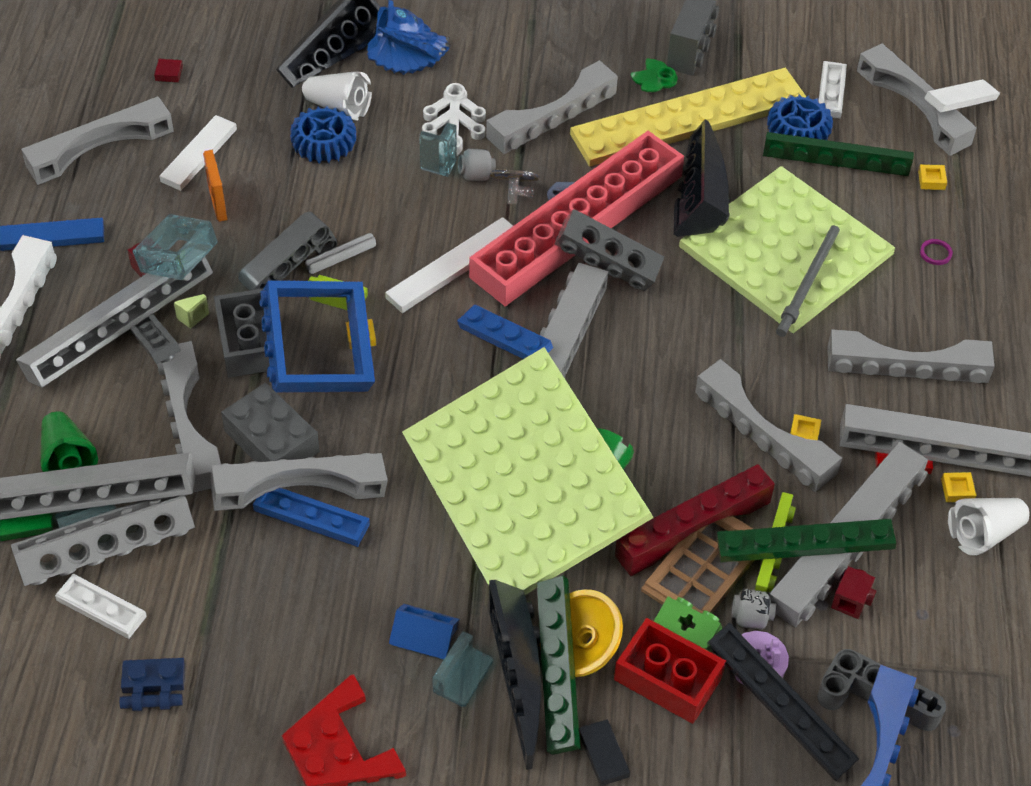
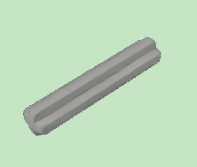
(340, 253)

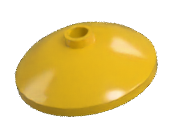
(595, 617)

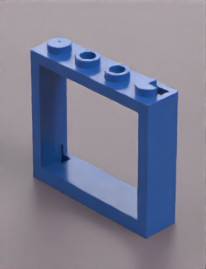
(359, 332)

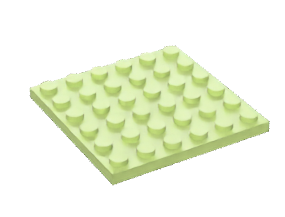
(773, 241)

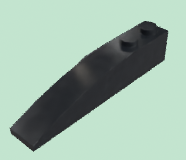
(336, 35)
(705, 186)
(519, 660)

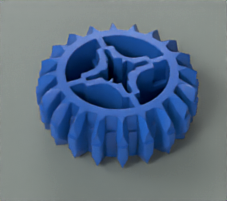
(800, 118)
(323, 138)

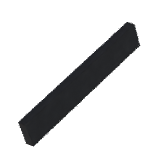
(783, 702)

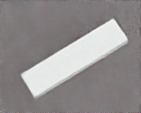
(961, 95)
(191, 159)

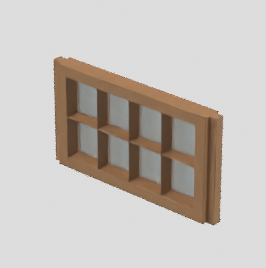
(695, 569)

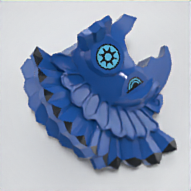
(404, 41)

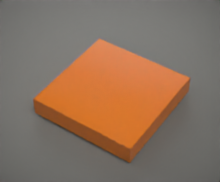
(215, 185)

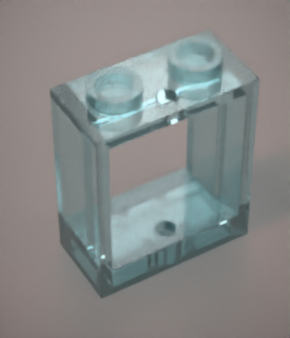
(154, 253)

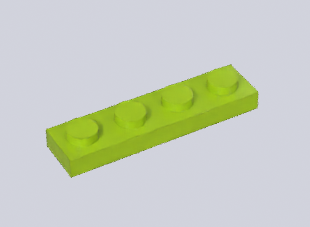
(784, 514)

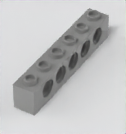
(88, 531)

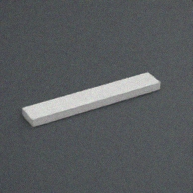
(443, 269)

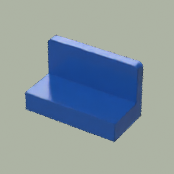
(423, 631)

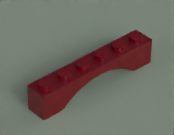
(733, 497)

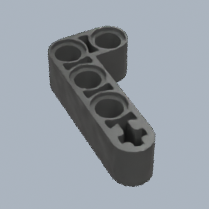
(288, 251)
(858, 683)

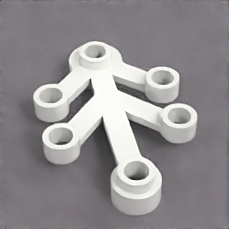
(455, 96)

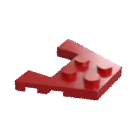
(325, 749)

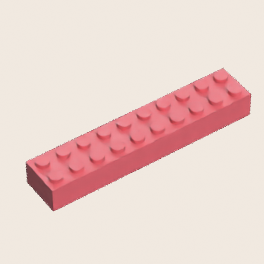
(605, 194)

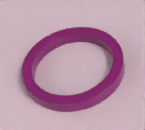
(939, 242)

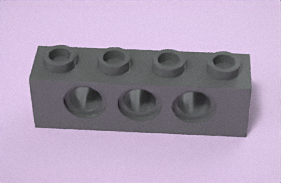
(623, 249)

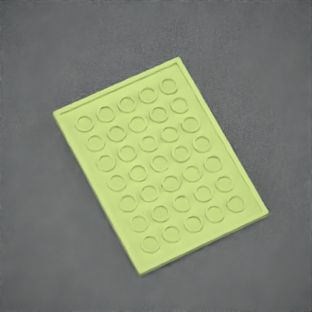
(526, 475)

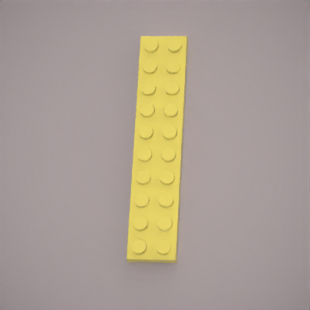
(681, 116)

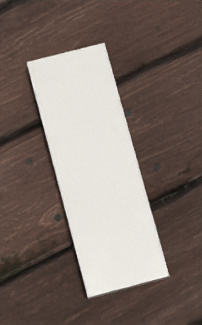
(832, 87)
(101, 606)

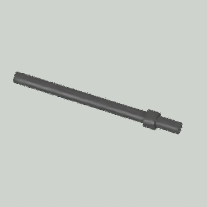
(792, 312)

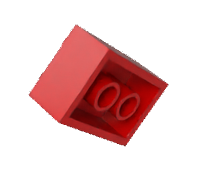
(669, 670)

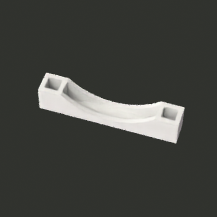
(32, 263)

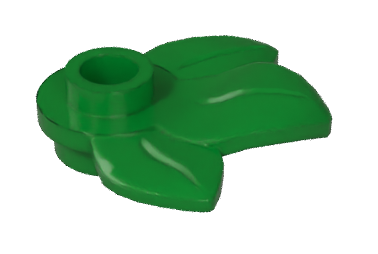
(655, 76)

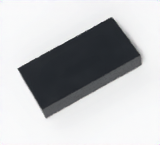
(604, 752)

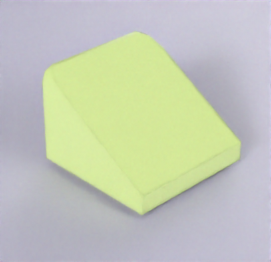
(191, 310)

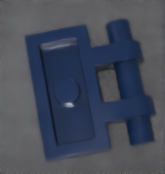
(152, 676)

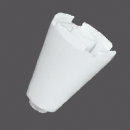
(340, 90)
(985, 522)

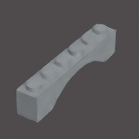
(885, 69)
(517, 127)
(52, 156)
(858, 354)
(180, 379)
(806, 458)
(355, 475)

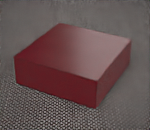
(168, 70)

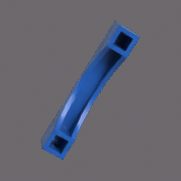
(888, 704)

